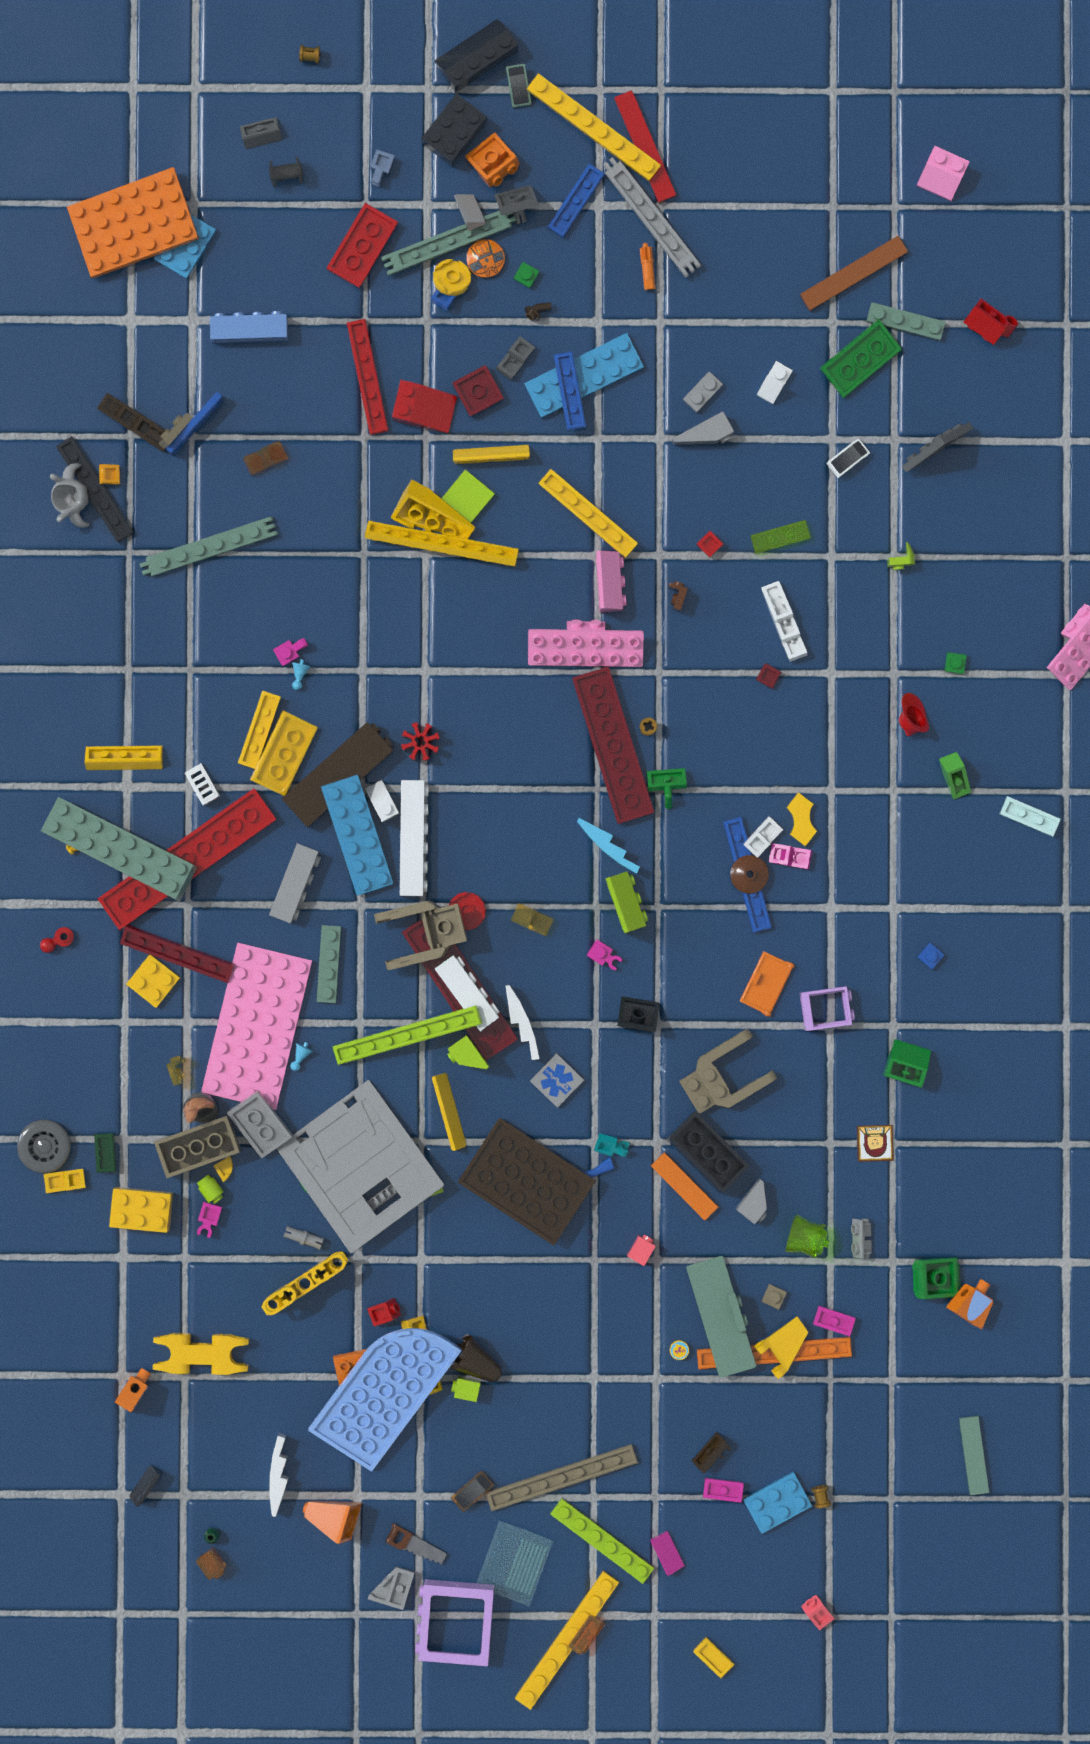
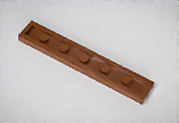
(853, 273)

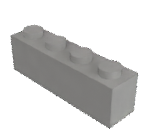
(294, 883)

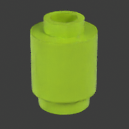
(210, 1189)

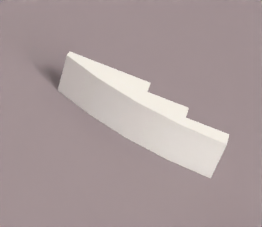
(784, 621)
(518, 1015)
(277, 1480)

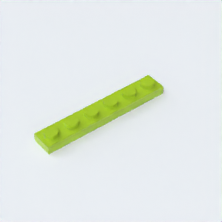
(602, 1540)

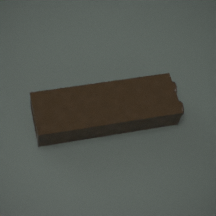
(354, 757)

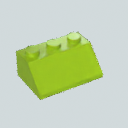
(626, 901)

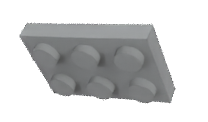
(260, 1124)

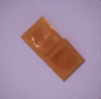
(265, 458)

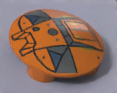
(485, 258)

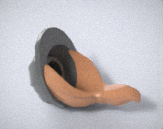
(200, 1108)

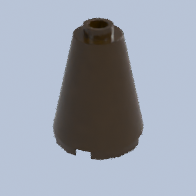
(476, 1361)

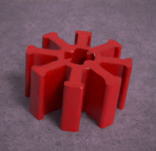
(426, 740)

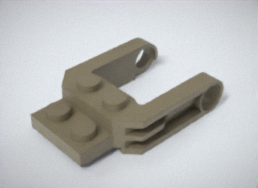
(442, 928)
(707, 1087)

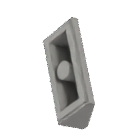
(469, 210)

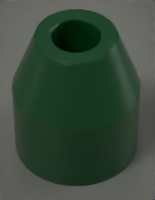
(214, 1532)

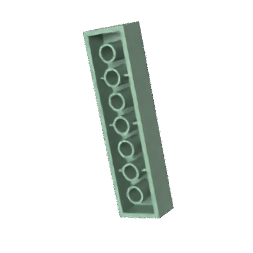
(119, 849)

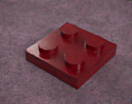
(478, 391)

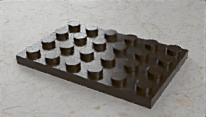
(526, 1181)

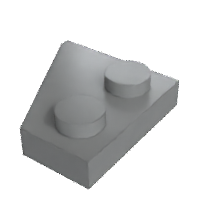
(393, 1588)

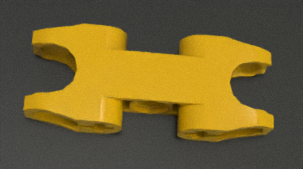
(296, 1288)
(214, 1354)

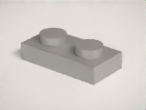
(702, 392)

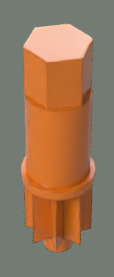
(647, 267)

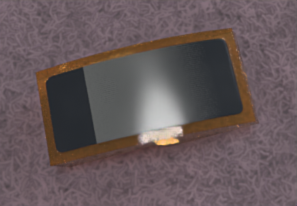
(472, 1491)

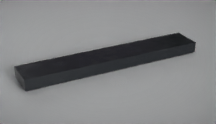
(96, 492)

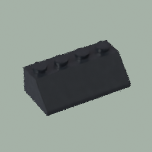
(477, 55)

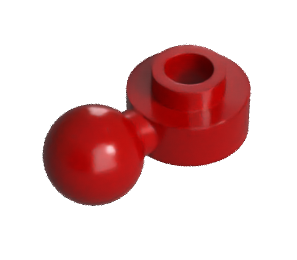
(48, 945)

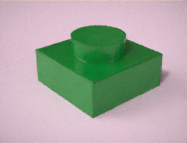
(526, 275)
(955, 663)

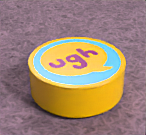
(679, 1350)

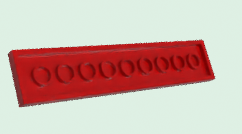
(201, 848)

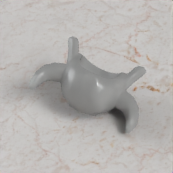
(69, 496)

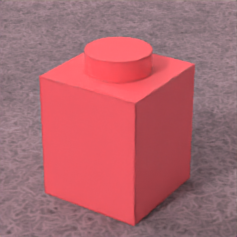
(641, 1249)

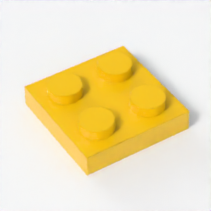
(153, 981)

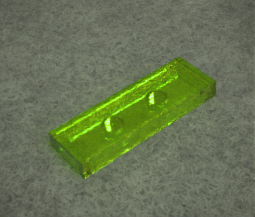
(780, 537)

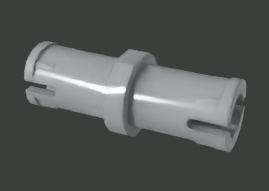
(303, 1237)

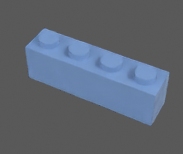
(248, 327)

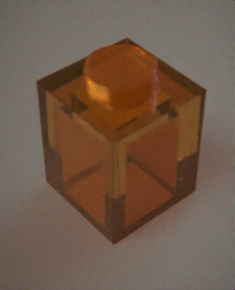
(211, 1564)

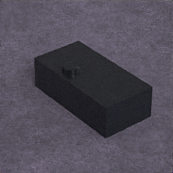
(707, 1152)

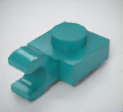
(609, 1145)

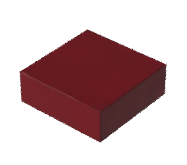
(768, 676)

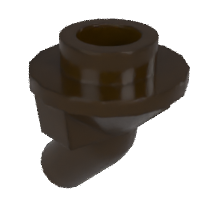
(533, 312)

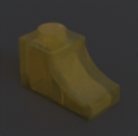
(532, 919)

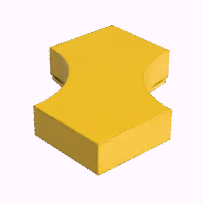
(800, 811)

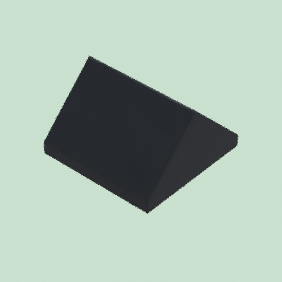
(638, 1014)

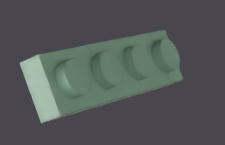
(906, 321)
(328, 964)

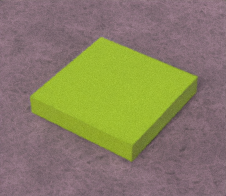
(468, 496)

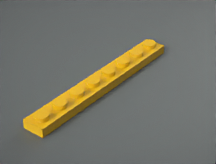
(593, 127)
(441, 543)
(560, 1647)

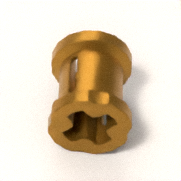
(309, 54)
(642, 727)
(821, 1496)

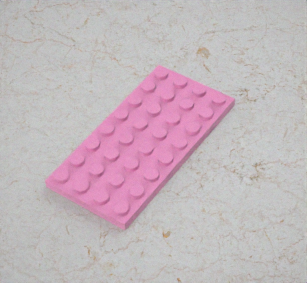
(256, 1024)

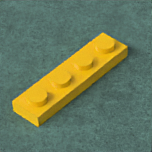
(259, 729)

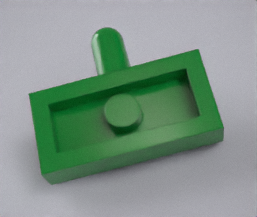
(667, 781)

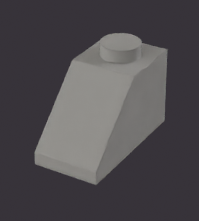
(754, 1203)

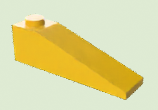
(428, 511)

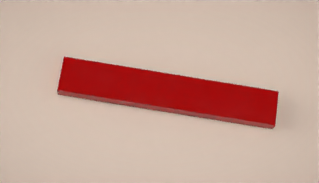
(643, 140)
(367, 377)

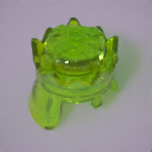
(807, 1237)

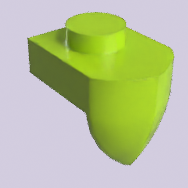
(899, 562)

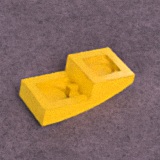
(64, 1180)

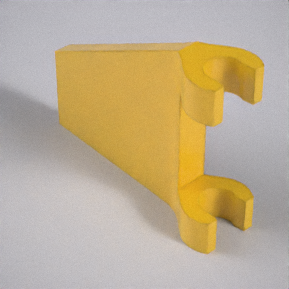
(784, 1345)

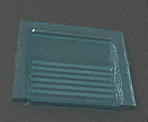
(515, 1562)

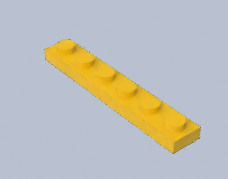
(588, 513)

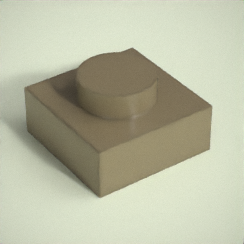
(773, 1296)

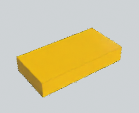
(713, 1657)

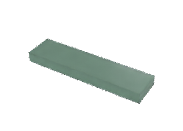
(973, 1455)

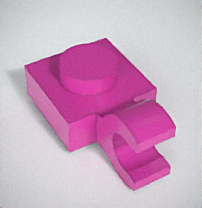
(288, 652)

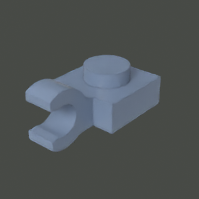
(381, 165)

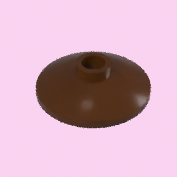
(740, 879)

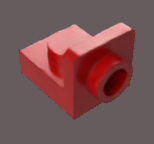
(384, 1312)

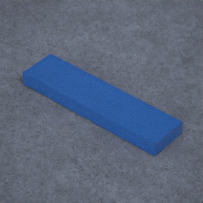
(576, 200)
(569, 391)
(195, 423)

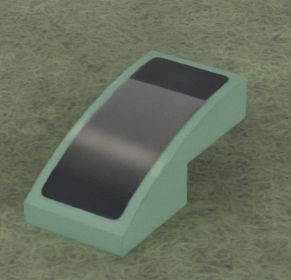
(518, 85)

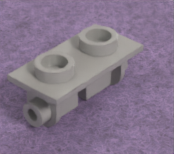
(860, 1247)

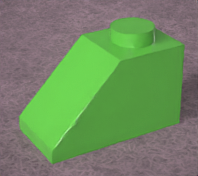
(955, 775)

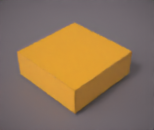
(109, 474)

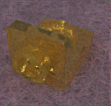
(176, 1073)

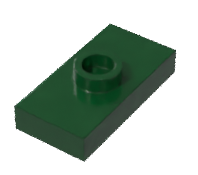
(105, 1152)

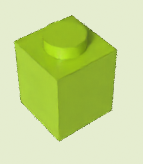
(466, 1388)

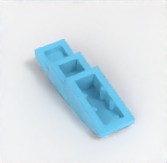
(602, 840)

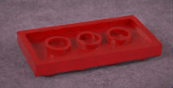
(362, 245)

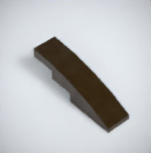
(131, 420)

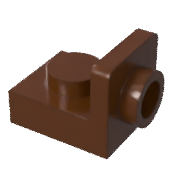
(678, 599)

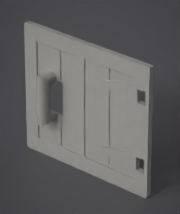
(353, 1153)

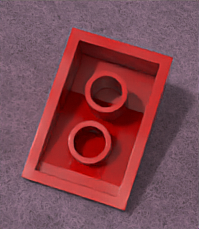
(424, 407)

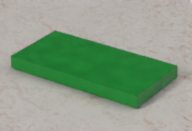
(860, 358)

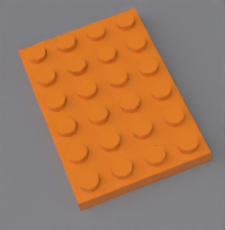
(132, 222)

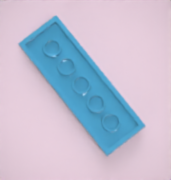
(593, 370)
(357, 834)

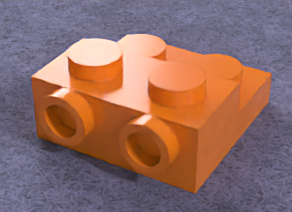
(493, 160)

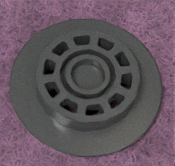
(43, 1146)

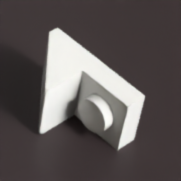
(774, 382)

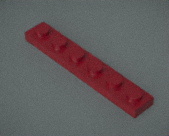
(177, 953)

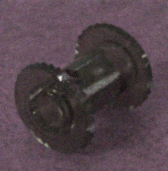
(286, 172)

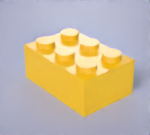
(141, 1209)

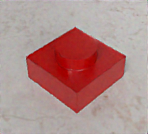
(709, 544)

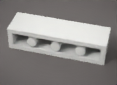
(465, 990)

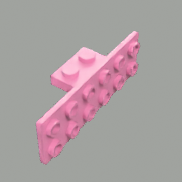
(585, 645)
(1074, 657)

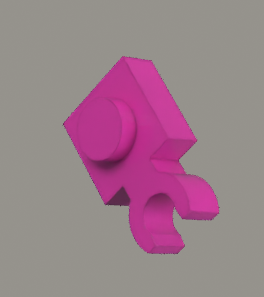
(600, 953)
(209, 1216)

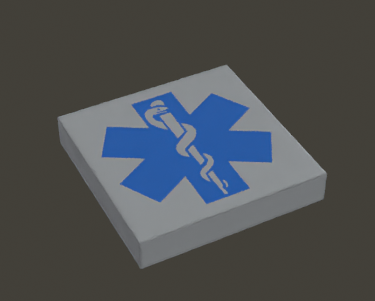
(557, 1080)

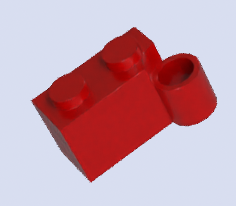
(990, 322)

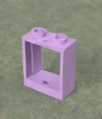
(807, 1014)

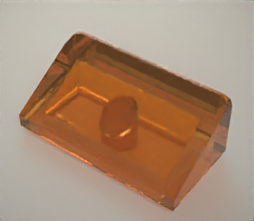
(586, 1634)

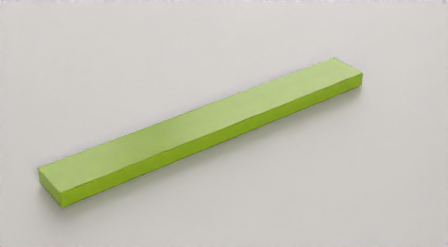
(407, 1034)

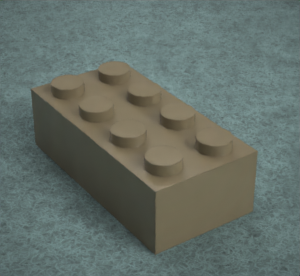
(197, 1146)

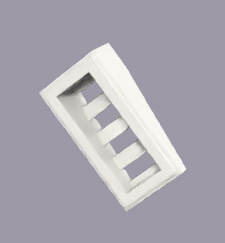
(211, 797)

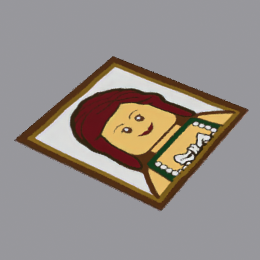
(875, 1143)

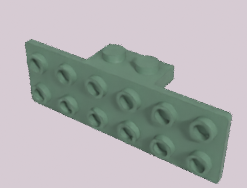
(721, 1316)

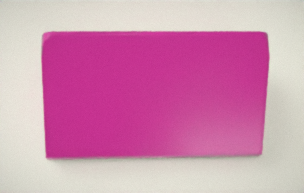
(667, 1553)

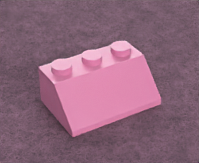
(610, 581)

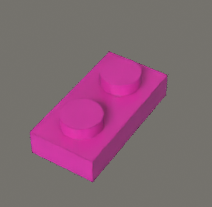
(834, 1320)
(723, 1489)

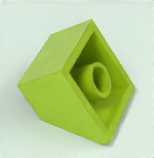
(467, 1054)

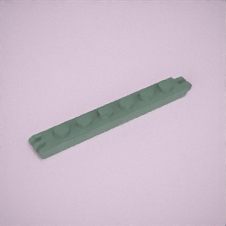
(446, 242)
(209, 547)

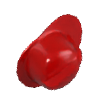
(913, 716)

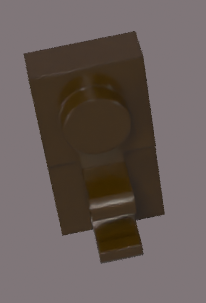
(710, 1452)

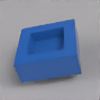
(442, 300)
(930, 955)

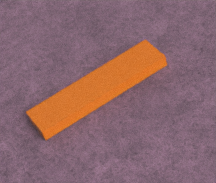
(684, 1186)

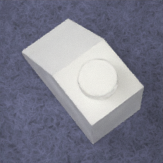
(382, 801)

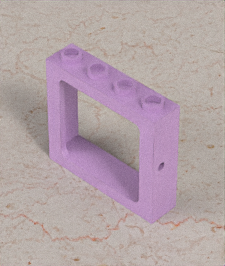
(454, 1589)

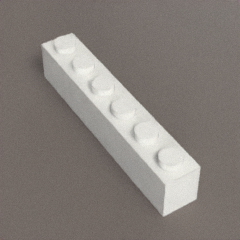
(412, 838)

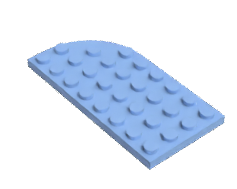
(383, 1393)

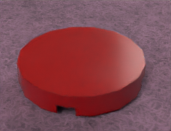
(471, 908)

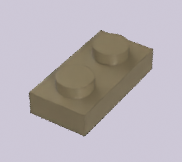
(179, 424)

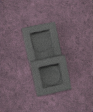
(515, 358)

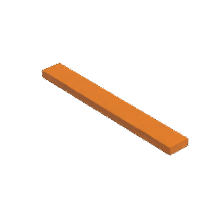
(809, 1350)

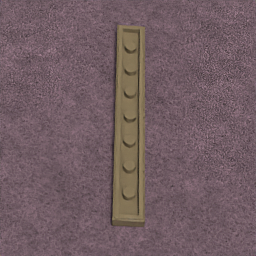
(561, 1477)

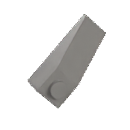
(707, 432)

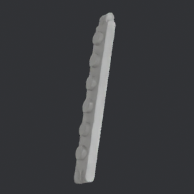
(651, 217)

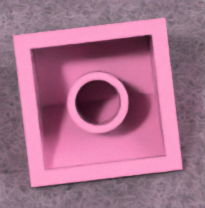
(942, 173)

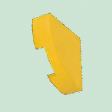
(224, 1168)

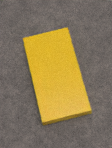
(284, 753)

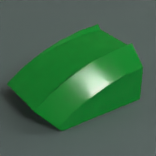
(936, 1277)

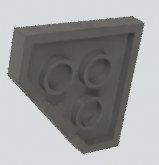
(937, 444)

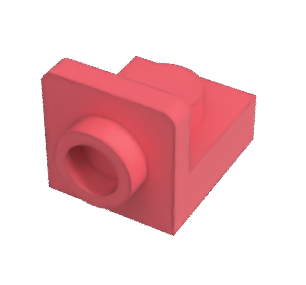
(817, 1612)

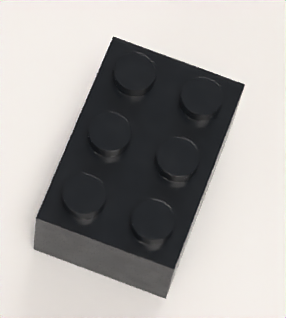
(454, 130)

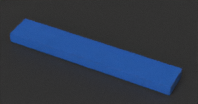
(754, 902)

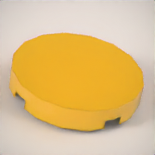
(451, 277)

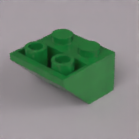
(907, 1063)

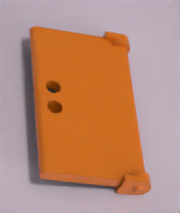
(766, 983)

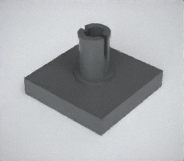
(516, 201)

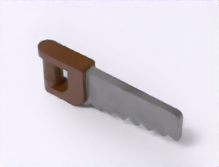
(415, 1544)

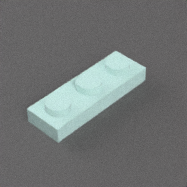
(1029, 816)

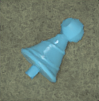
(299, 670)
(302, 1052)

